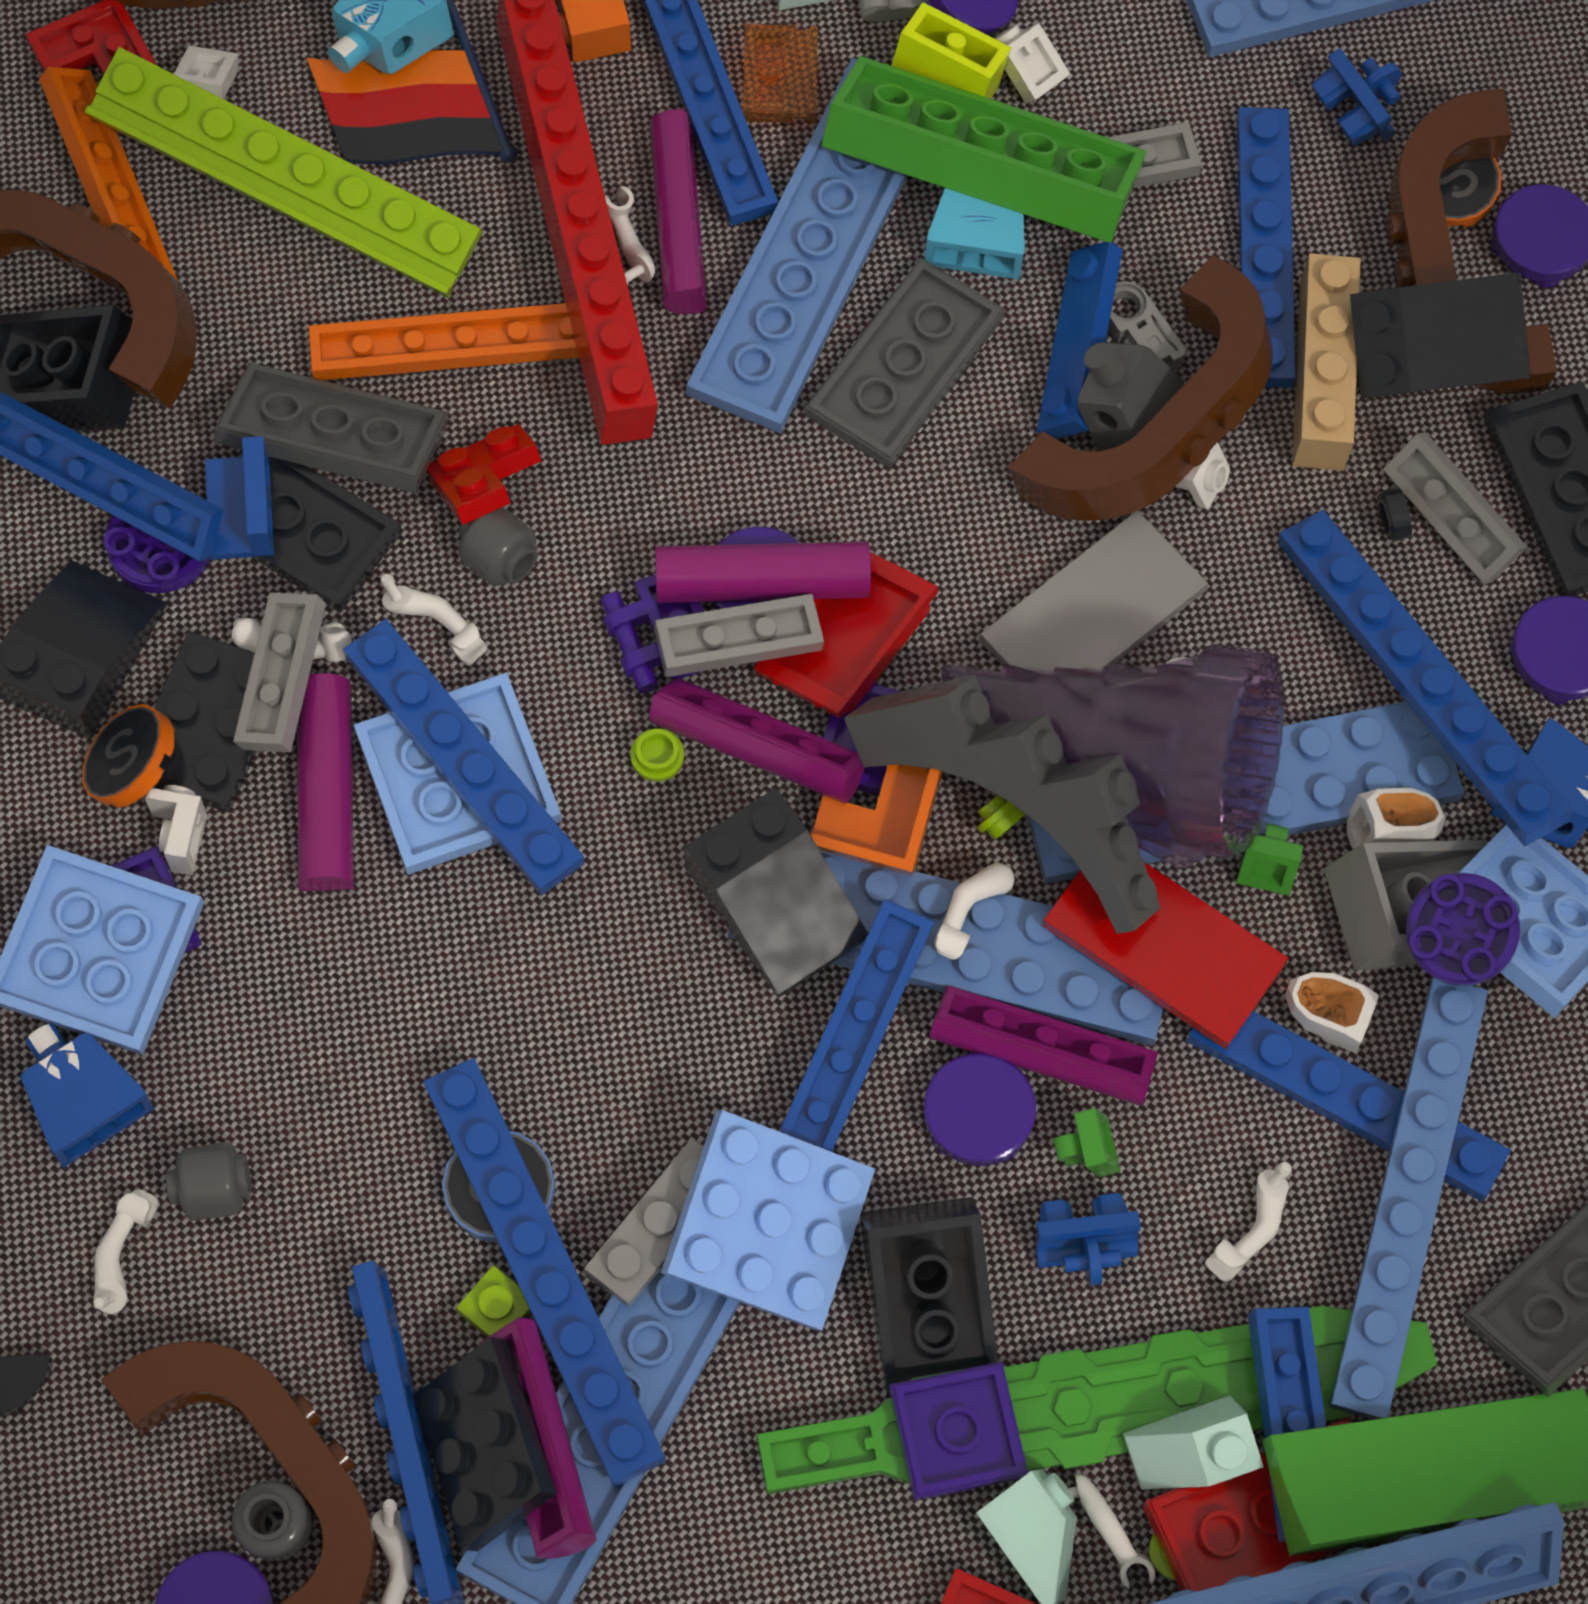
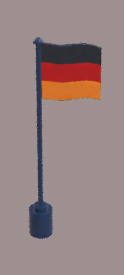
(416, 113)

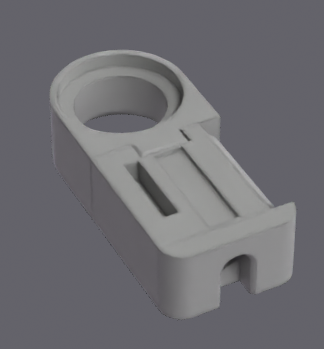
(1146, 327)

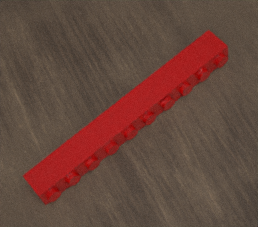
(578, 221)

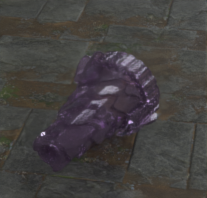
(1191, 732)

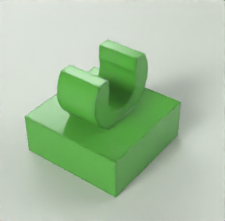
(1270, 861)
(1090, 1145)

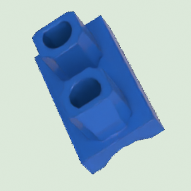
(1344, 81)
(1087, 1241)

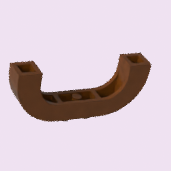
(1454, 132)
(163, 325)
(1186, 428)
(204, 1372)

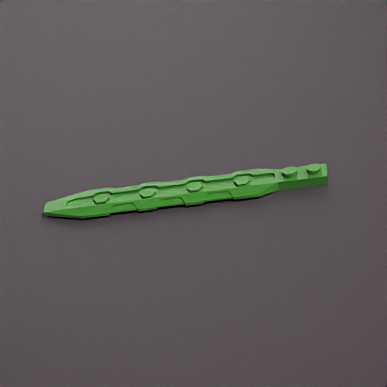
(1080, 1403)

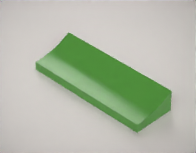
(983, 148)
(1428, 1470)

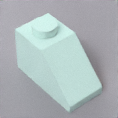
(1194, 1447)
(1035, 1532)

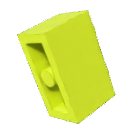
(951, 52)

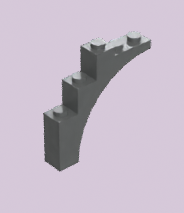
(1022, 761)

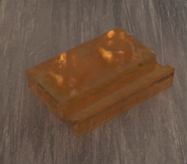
(780, 73)

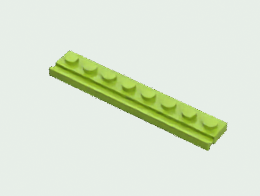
(283, 172)

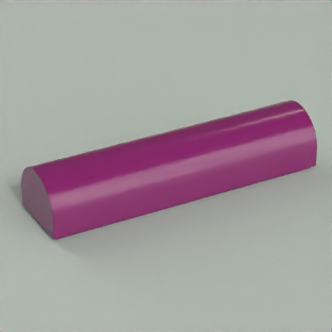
(677, 213)
(762, 571)
(757, 739)
(325, 785)
(1044, 1045)
(563, 1522)

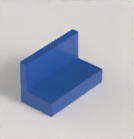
(244, 493)

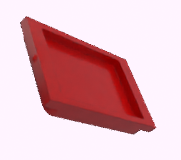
(858, 640)

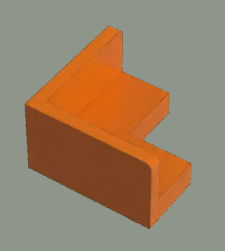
(889, 834)

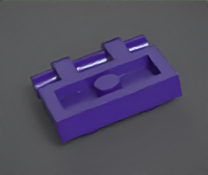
(623, 620)

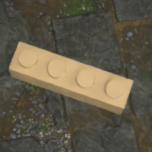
(1325, 363)

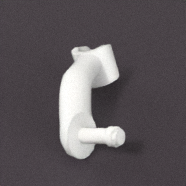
(635, 254)
(405, 600)
(329, 646)
(988, 882)
(1270, 1201)
(110, 1286)
(1109, 1528)
(398, 1551)

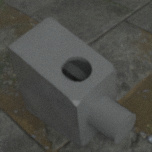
(1123, 391)

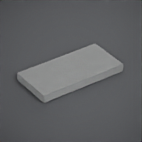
(1098, 603)

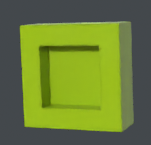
(493, 1303)

